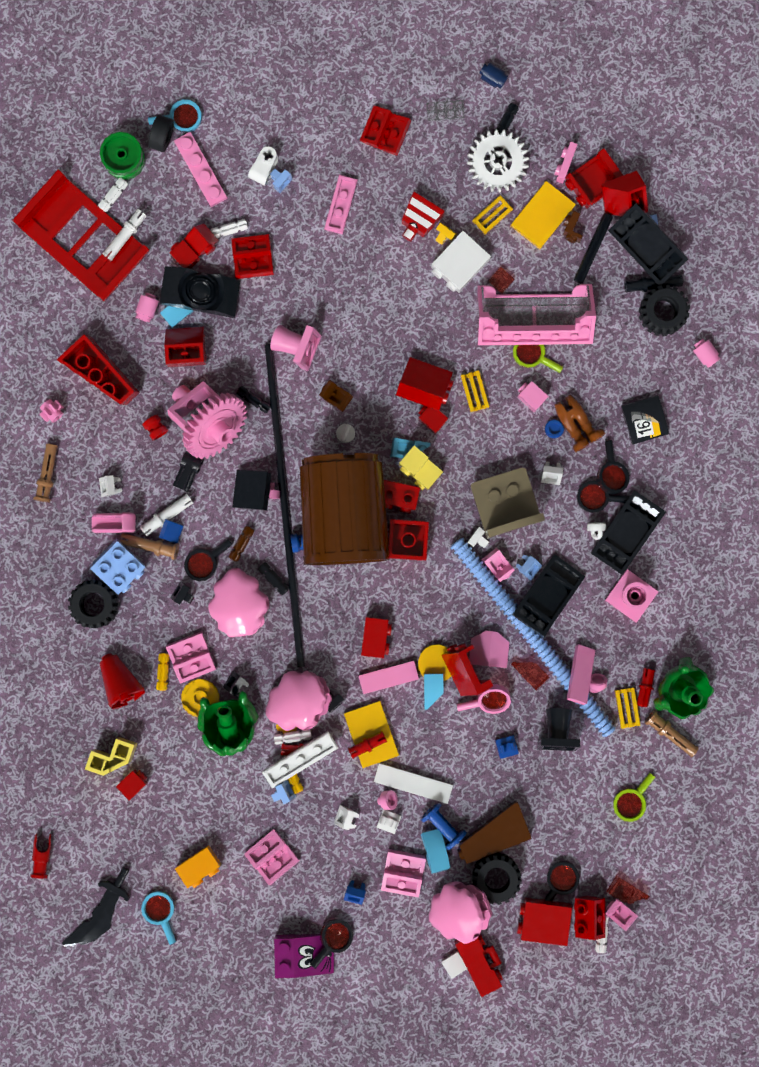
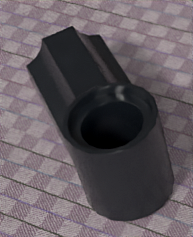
(188, 469)

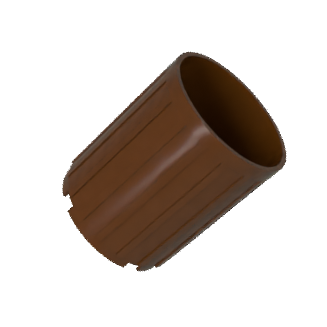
(343, 509)

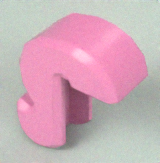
(114, 522)

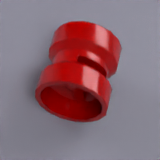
(155, 427)

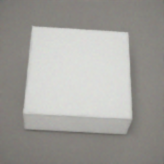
(454, 964)

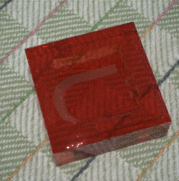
(501, 280)

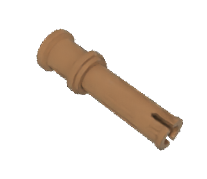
(42, 483)
(158, 547)
(664, 728)

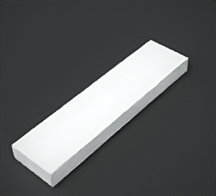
(300, 759)
(413, 783)

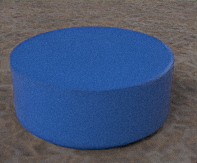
(554, 428)

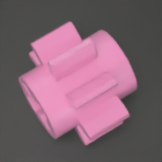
(51, 410)

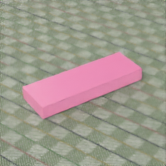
(340, 204)
(581, 674)
(388, 677)

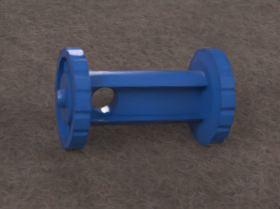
(443, 826)

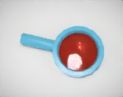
(185, 116)
(158, 910)

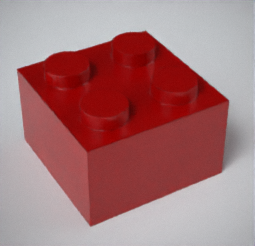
(408, 540)

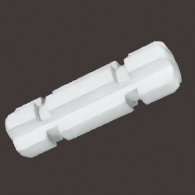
(113, 194)
(230, 228)
(292, 736)
(600, 945)

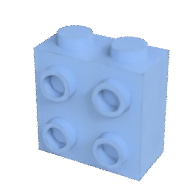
(118, 567)

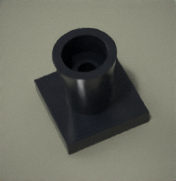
(558, 731)

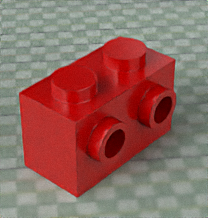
(401, 496)
(589, 917)

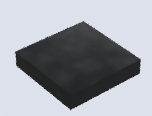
(252, 489)

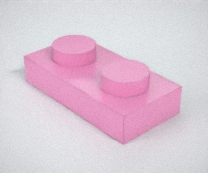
(567, 154)

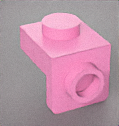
(498, 565)
(620, 914)

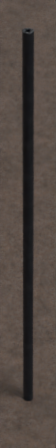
(284, 506)

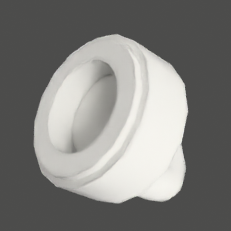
(345, 433)
(596, 526)

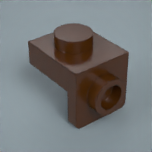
(570, 223)
(335, 395)

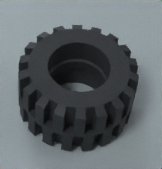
(671, 296)
(77, 604)
(497, 861)

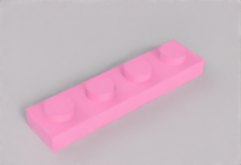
(200, 169)

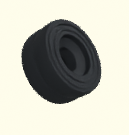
(161, 133)

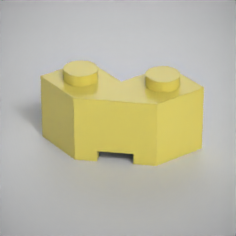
(420, 468)
(104, 763)

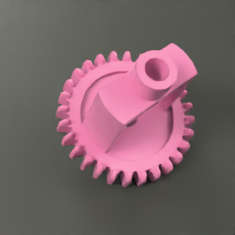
(213, 424)

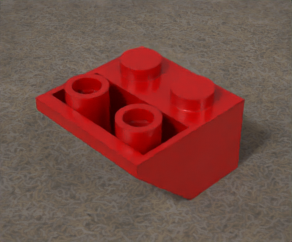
(624, 193)
(185, 347)

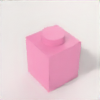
(532, 395)

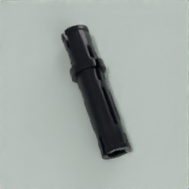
(648, 283)

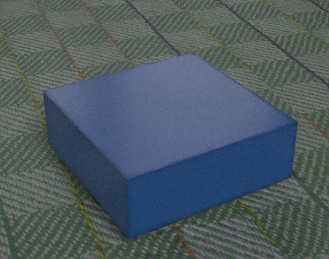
(171, 531)

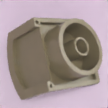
(506, 502)

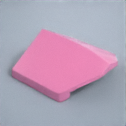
(489, 650)

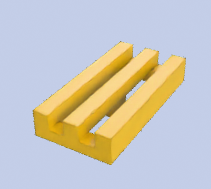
(487, 209)
(470, 376)
(627, 707)

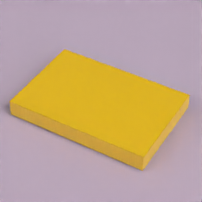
(543, 215)
(366, 723)

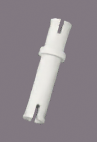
(129, 228)
(168, 513)

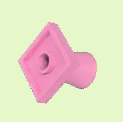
(301, 346)
(621, 596)

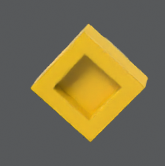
(445, 233)

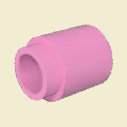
(146, 307)
(706, 352)

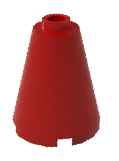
(119, 682)

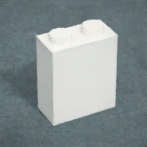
(460, 262)

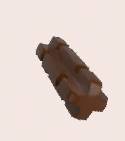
(241, 543)

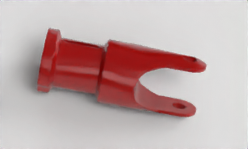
(40, 860)

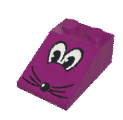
(296, 952)

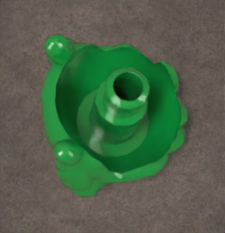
(684, 690)
(227, 724)

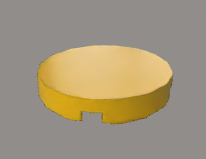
(431, 661)
(195, 691)

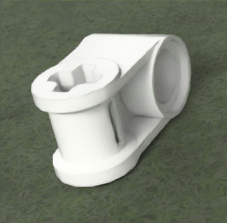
(262, 168)

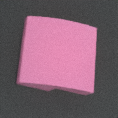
(190, 657)
(271, 857)
(403, 873)

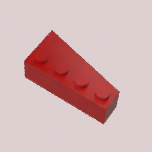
(89, 359)

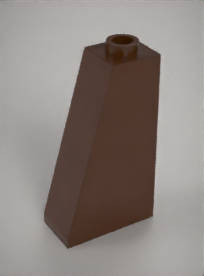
(497, 834)

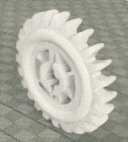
(488, 145)

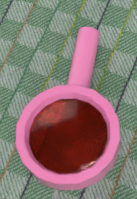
(491, 701)

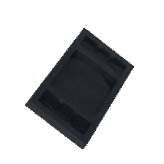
(648, 244)
(199, 291)
(628, 532)
(548, 595)

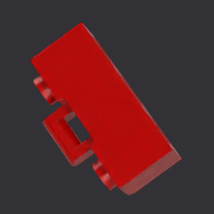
(481, 972)

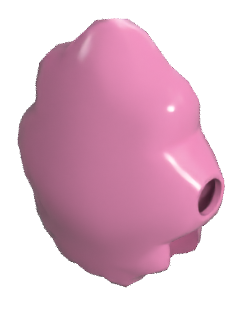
(238, 604)
(298, 701)
(460, 912)

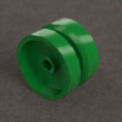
(118, 145)

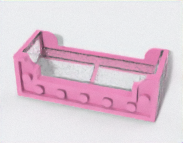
(535, 317)

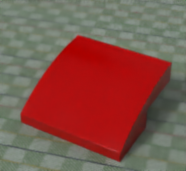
(385, 130)
(252, 256)

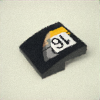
(645, 419)

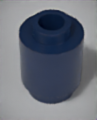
(493, 75)

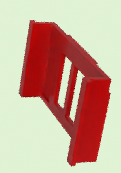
(50, 212)

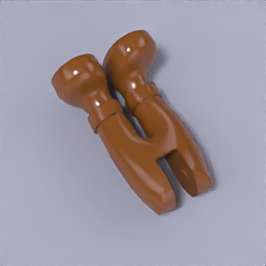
(580, 415)

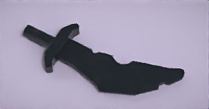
(102, 914)

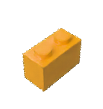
(198, 866)

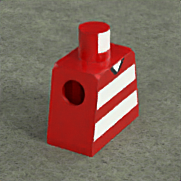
(420, 217)

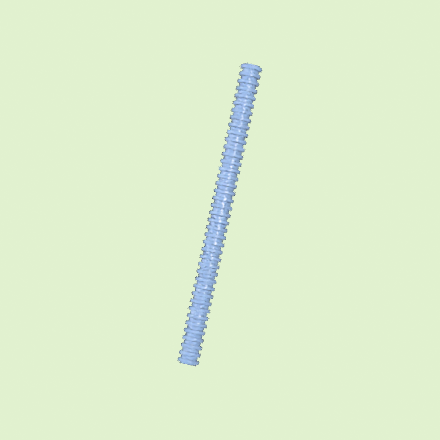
(536, 641)

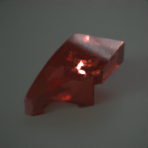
(531, 673)
(625, 891)

